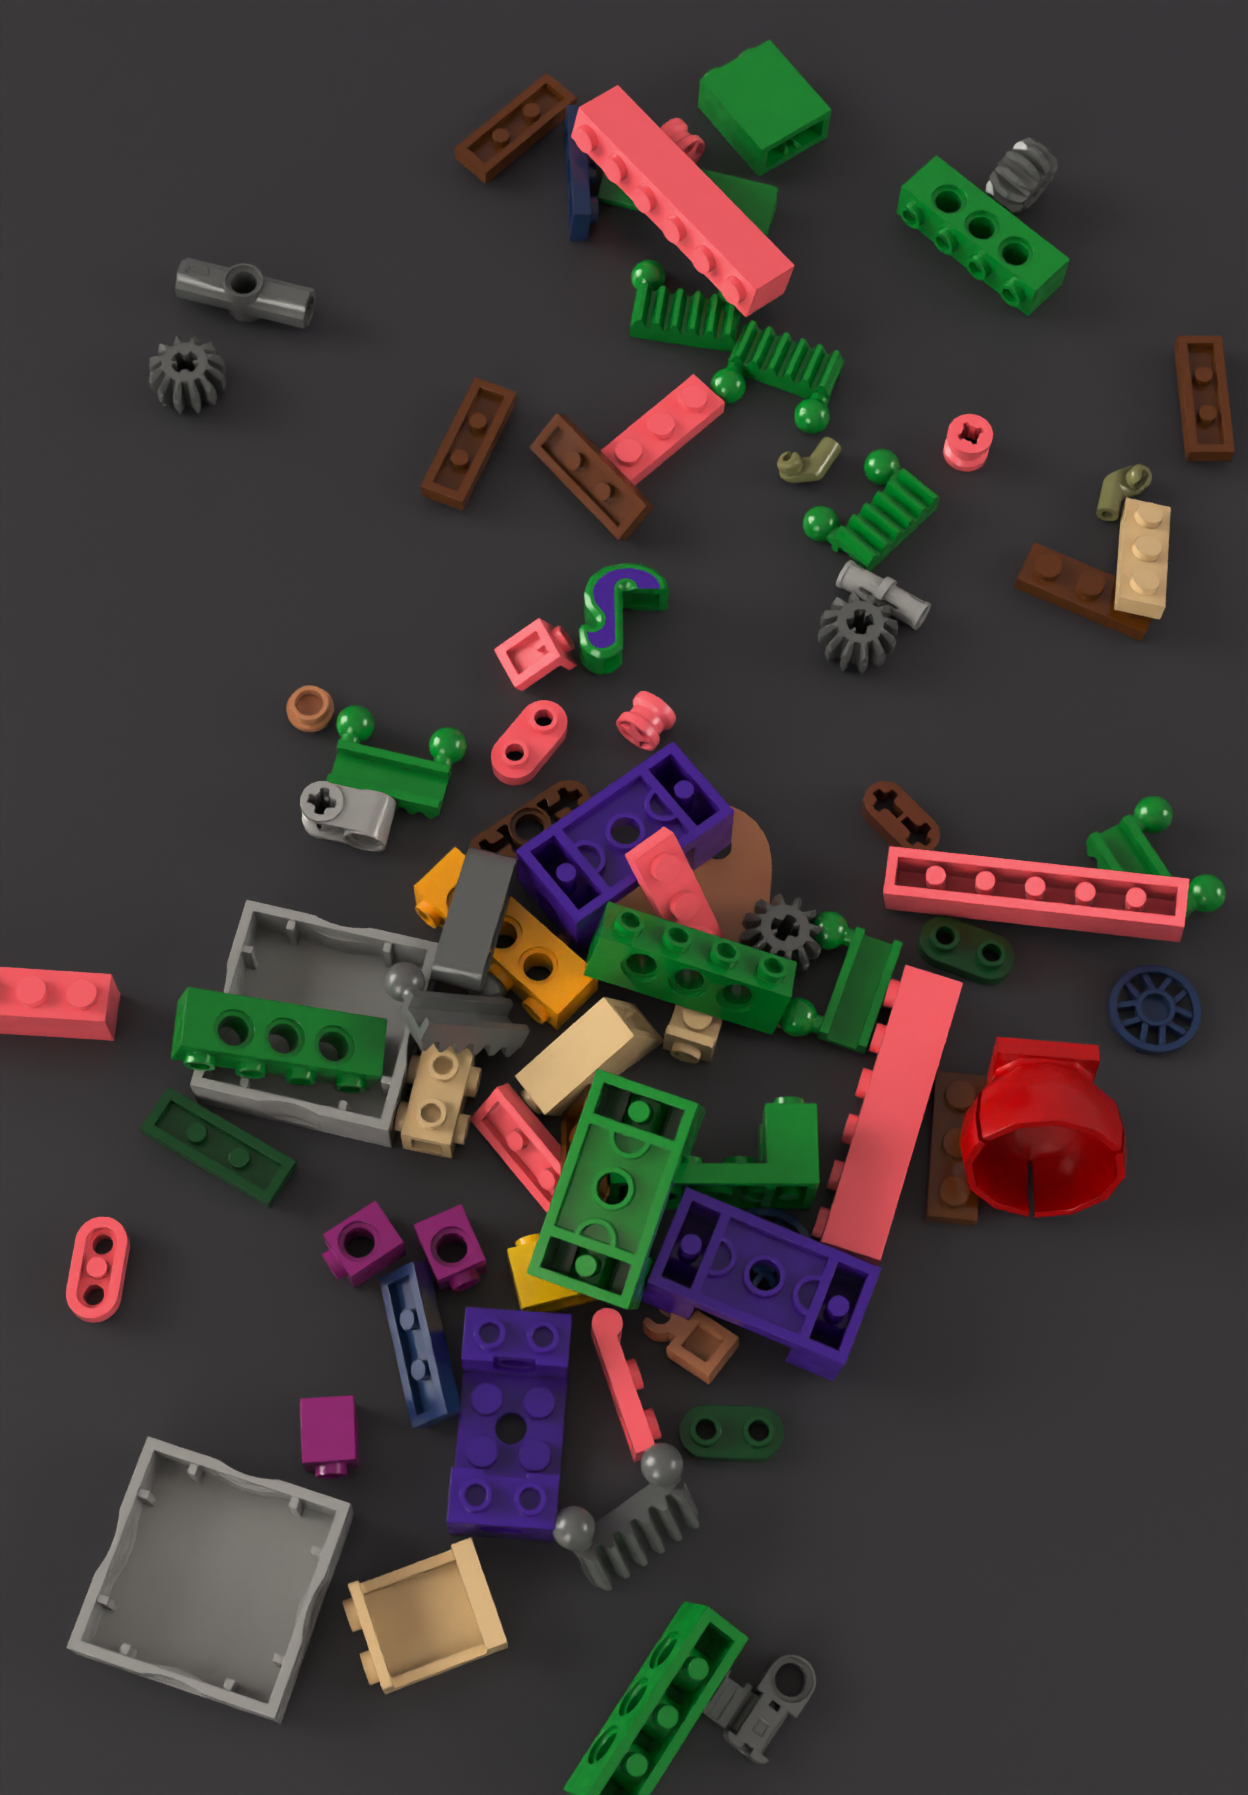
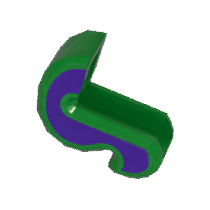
(604, 598)

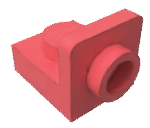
(535, 653)

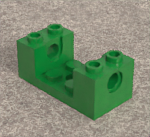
(781, 1179)
(602, 1245)

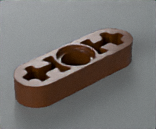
(493, 837)

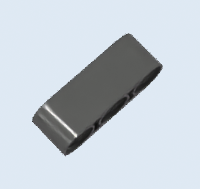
(474, 919)

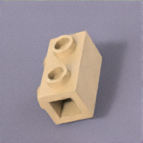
(434, 1115)

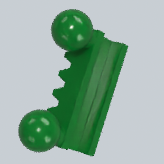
(680, 317)
(785, 366)
(883, 521)
(410, 780)
(1128, 850)
(857, 991)

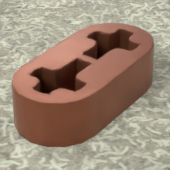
(905, 814)

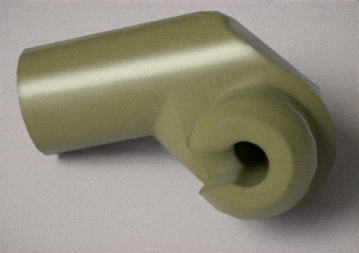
(808, 469)
(1119, 485)

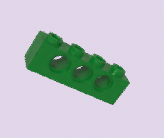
(959, 213)
(690, 968)
(355, 1037)
(660, 1705)

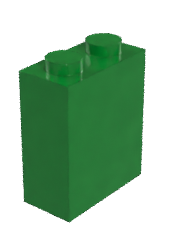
(763, 107)

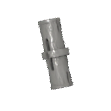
(865, 583)

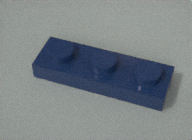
(579, 179)
(420, 1345)

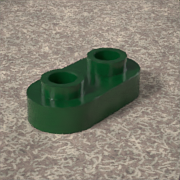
(964, 954)
(731, 1436)

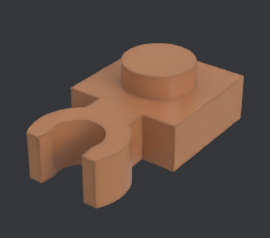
(695, 1343)

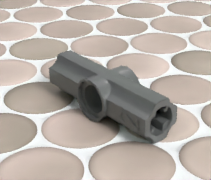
(267, 296)

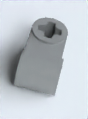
(353, 818)

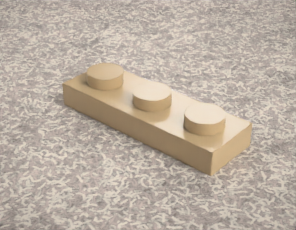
(1142, 558)

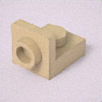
(692, 1035)

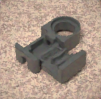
(759, 1716)

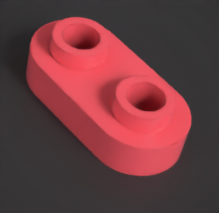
(531, 740)
(97, 1271)

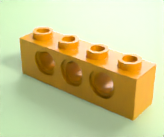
(534, 946)

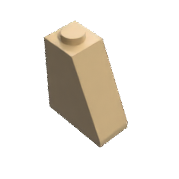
(605, 1038)

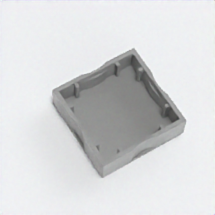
(324, 966)
(213, 1580)

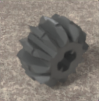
(1022, 176)
(187, 374)
(863, 616)
(769, 919)

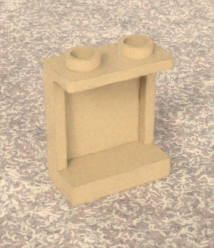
(425, 1618)

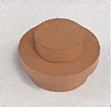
(310, 709)

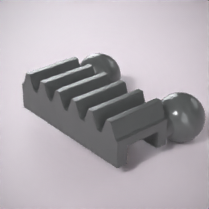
(455, 1019)
(634, 1525)

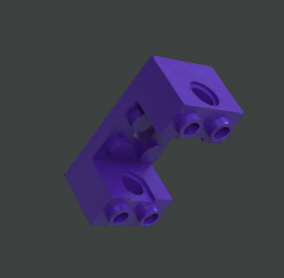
(580, 866)
(811, 1308)
(519, 1369)

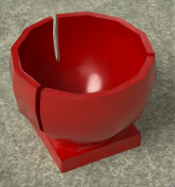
(1048, 1114)

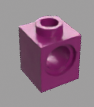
(366, 1223)
(447, 1228)
(329, 1435)

